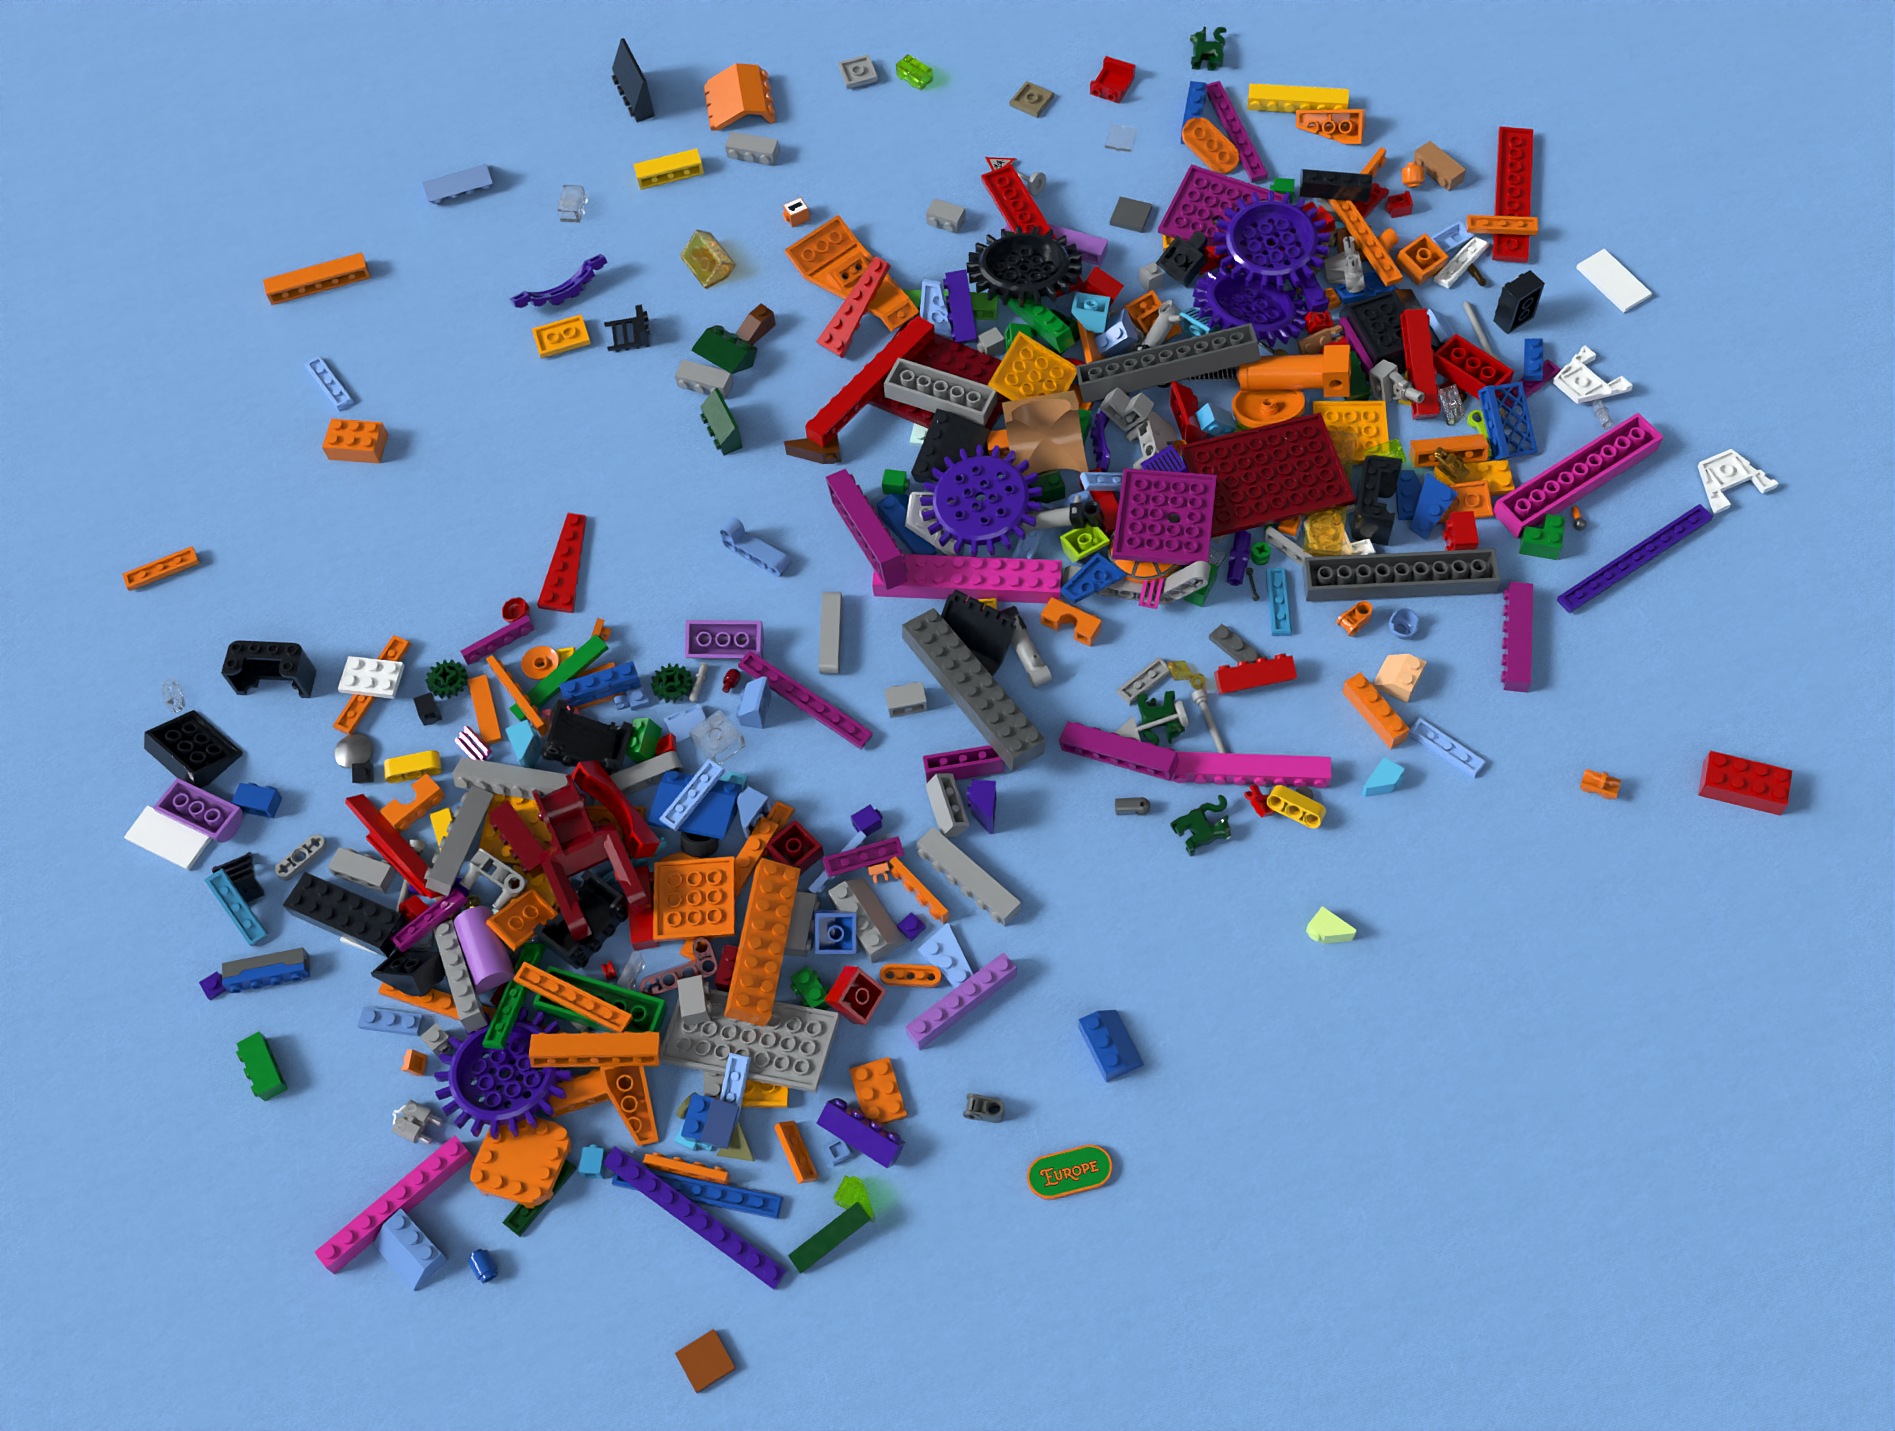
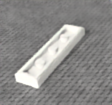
(1461, 262)

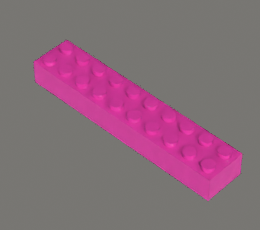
(1577, 474)
(978, 578)

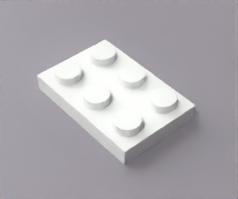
(371, 677)

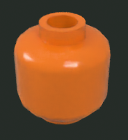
(1412, 175)

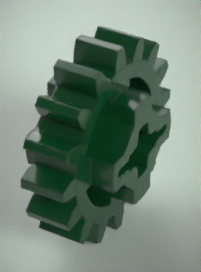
(447, 679)
(671, 683)

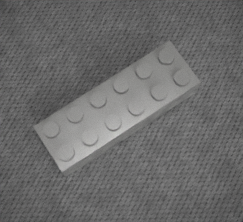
(936, 389)

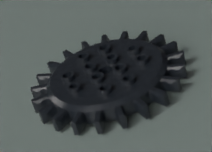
(1002, 264)

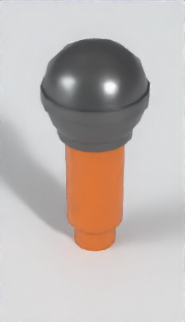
(1579, 523)

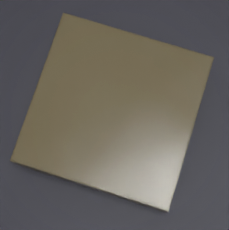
(1031, 99)

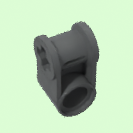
(979, 1108)

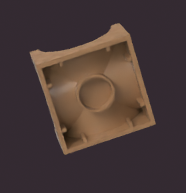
(1046, 432)

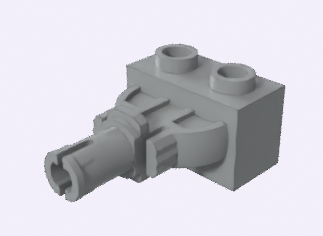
(1390, 385)

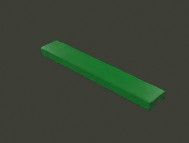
(564, 672)
(512, 1000)

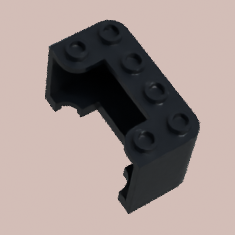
(1376, 480)
(256, 660)
(579, 739)
(603, 910)

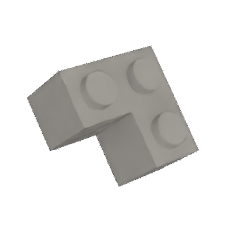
(1124, 410)

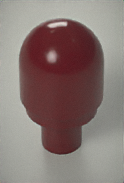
(731, 680)

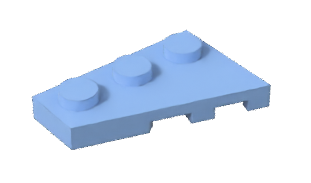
(934, 307)
(945, 953)

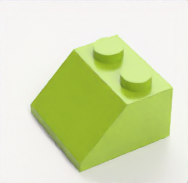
(1082, 542)

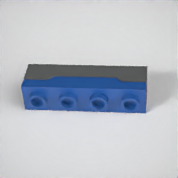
(266, 970)

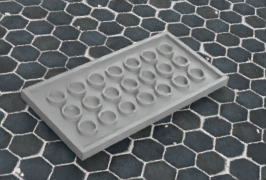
(783, 1053)

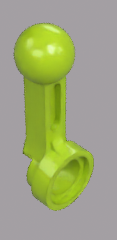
(1480, 426)

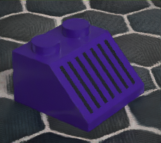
(1165, 461)
(982, 800)

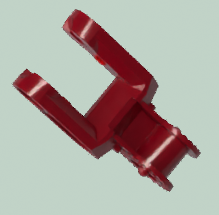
(580, 846)

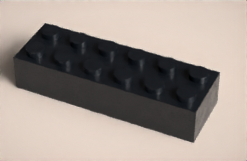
(345, 914)

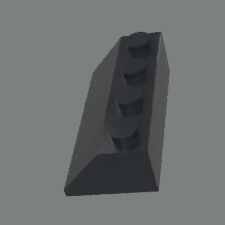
(1335, 185)

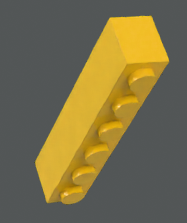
(1292, 98)

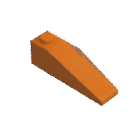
(631, 1098)

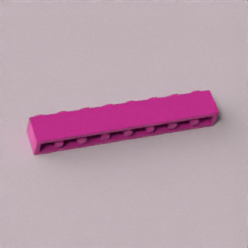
(1253, 769)
(404, 1195)

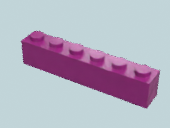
(1518, 637)
(1119, 750)

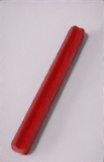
(378, 846)

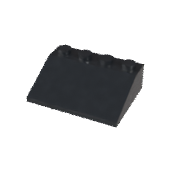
(631, 84)
(945, 438)
(191, 749)

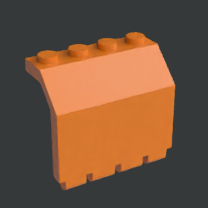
(738, 92)

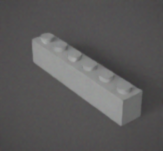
(506, 778)
(459, 840)
(968, 876)
(459, 978)

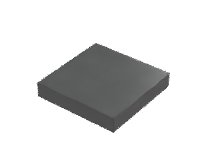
(1130, 214)

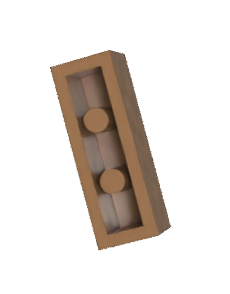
(1439, 166)

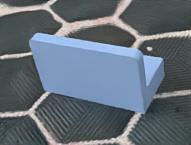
(683, 721)

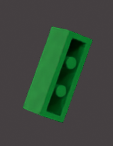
(261, 1066)

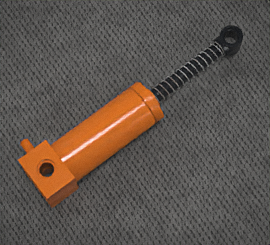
(1292, 372)

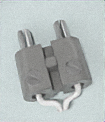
(413, 1122)

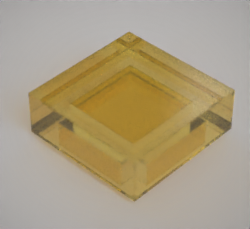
(1179, 670)

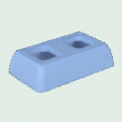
(1446, 234)
(1440, 325)

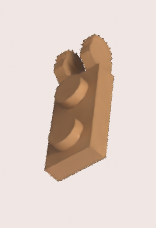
(1315, 343)

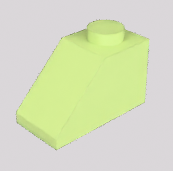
(1329, 928)

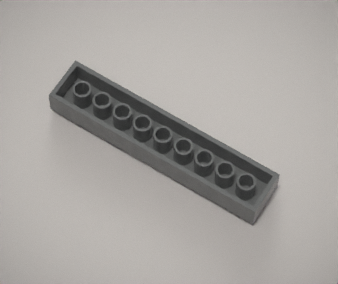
(1169, 362)
(1400, 575)
(973, 689)

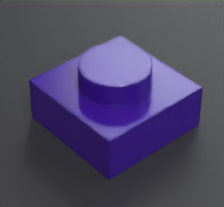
(911, 926)
(212, 986)

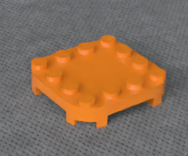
(523, 1165)

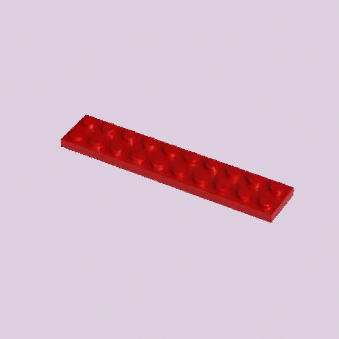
(1513, 190)
(1018, 206)

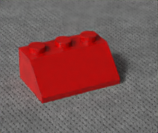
(1184, 407)

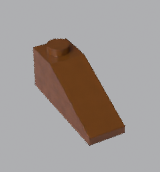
(756, 324)
(811, 451)

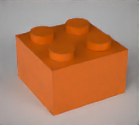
(1421, 259)

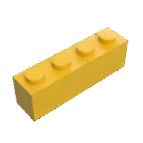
(668, 168)

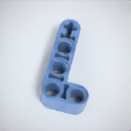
(753, 549)

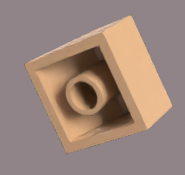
(1399, 675)

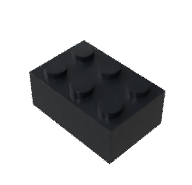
(1518, 301)

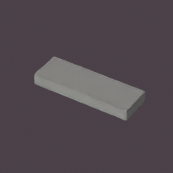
(1285, 545)
(1143, 681)

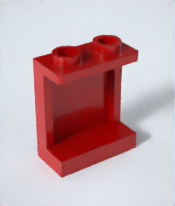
(1113, 80)

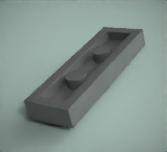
(1233, 645)

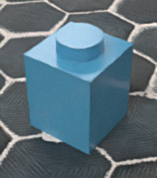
(591, 1162)

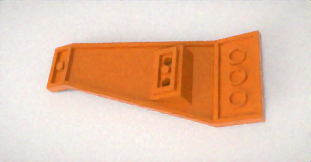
(835, 252)

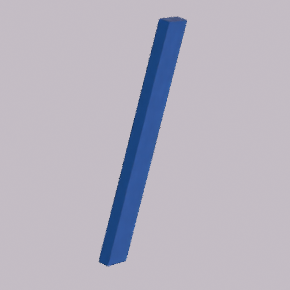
(718, 1194)

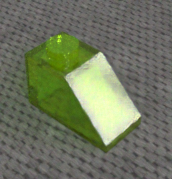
(852, 1191)

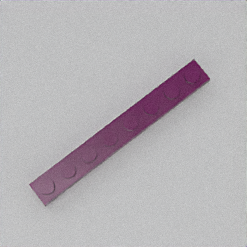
(1236, 132)
(806, 700)

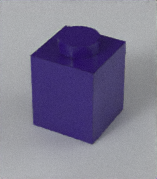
(867, 820)

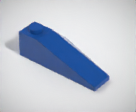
(893, 513)

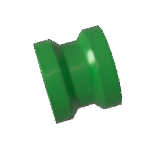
(1263, 557)

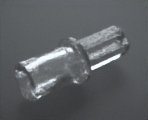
(1602, 413)

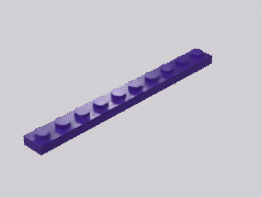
(1634, 558)
(695, 1218)

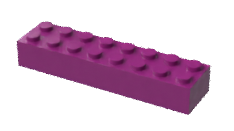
(867, 529)

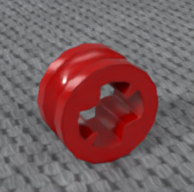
(609, 970)

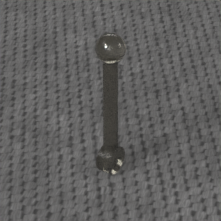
(1249, 571)

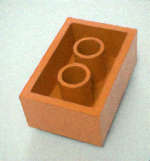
(355, 440)

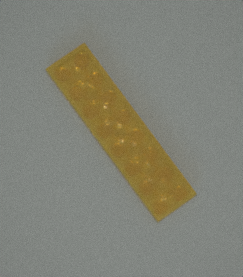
(1326, 528)

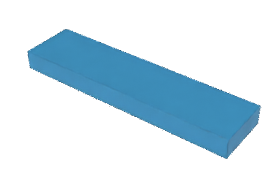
(1278, 602)
(236, 907)

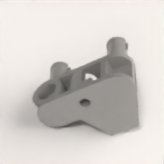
(1346, 268)
(1153, 435)
(502, 877)

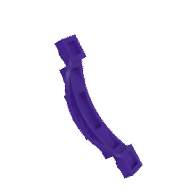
(568, 289)
(1099, 443)

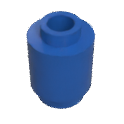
(483, 1265)

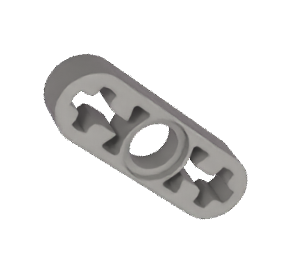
(286, 862)

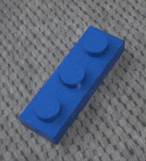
(1533, 359)

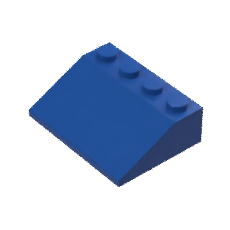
(710, 817)

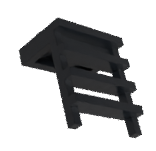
(640, 330)
(242, 874)

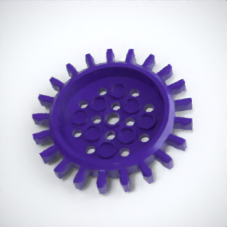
(1285, 219)
(1233, 304)
(969, 527)
(470, 1066)

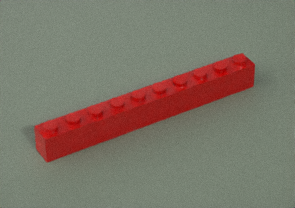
(868, 381)

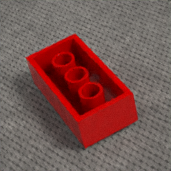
(1470, 366)
(1745, 783)

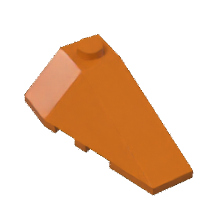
(1339, 125)

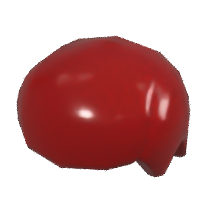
(515, 609)

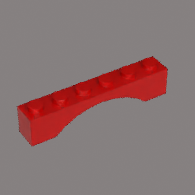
(637, 834)

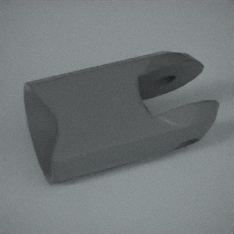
(1133, 805)

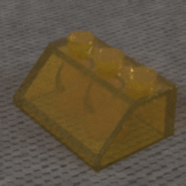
(707, 259)

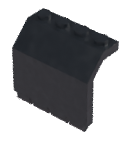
(979, 629)

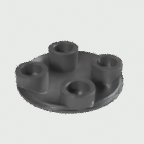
(353, 749)

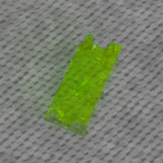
(1388, 449)

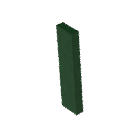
(522, 1217)
(829, 1237)

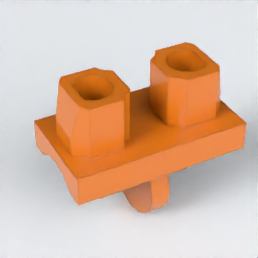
(1600, 784)

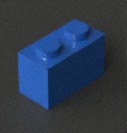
(257, 799)

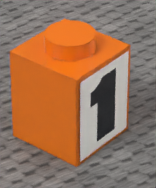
(796, 212)

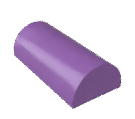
(723, 638)
(200, 811)
(483, 949)

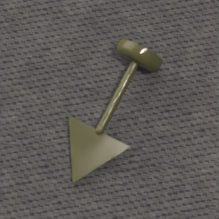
(738, 1144)

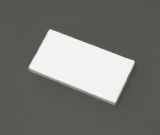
(1614, 280)
(167, 838)

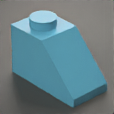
(1384, 778)

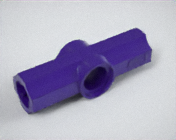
(1238, 558)

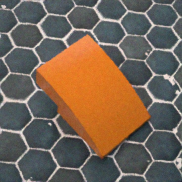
(1144, 313)

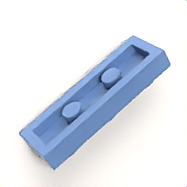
(391, 1021)

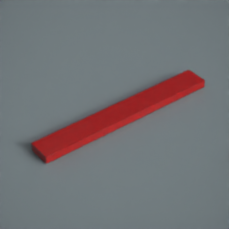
(391, 841)

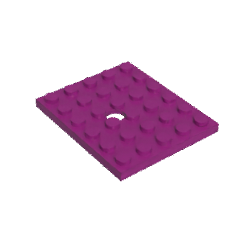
(1204, 198)
(1143, 511)

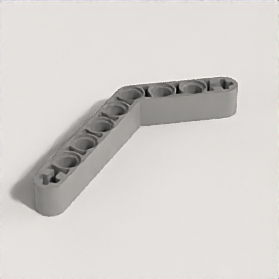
(1173, 588)

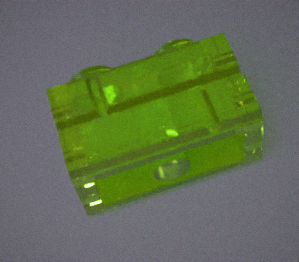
(914, 72)

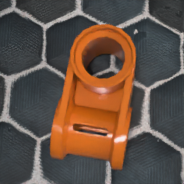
(1353, 620)

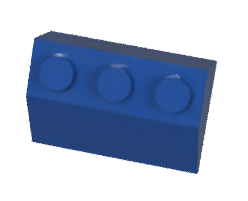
(1109, 1044)

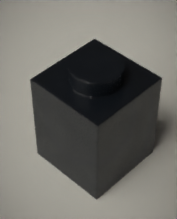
(427, 709)

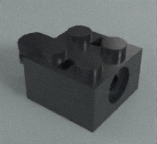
(1184, 259)

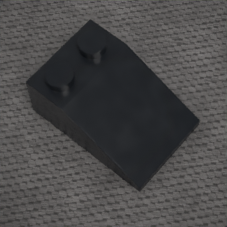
(411, 971)

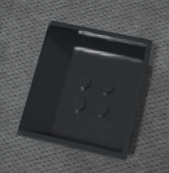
(1379, 325)

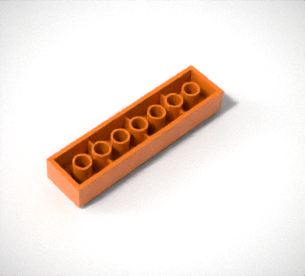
(762, 943)

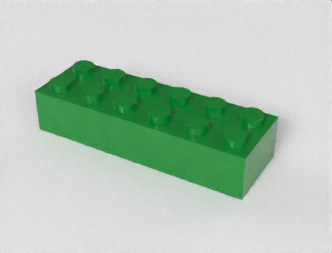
(646, 1010)

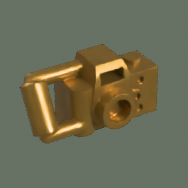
(1451, 466)

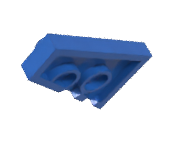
(1373, 287)
(1407, 494)
(1431, 506)
(1091, 578)

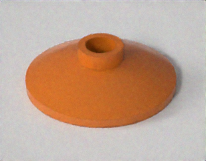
(539, 656)

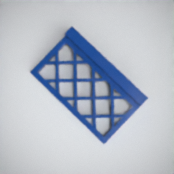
(1495, 423)

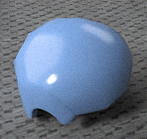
(1403, 623)

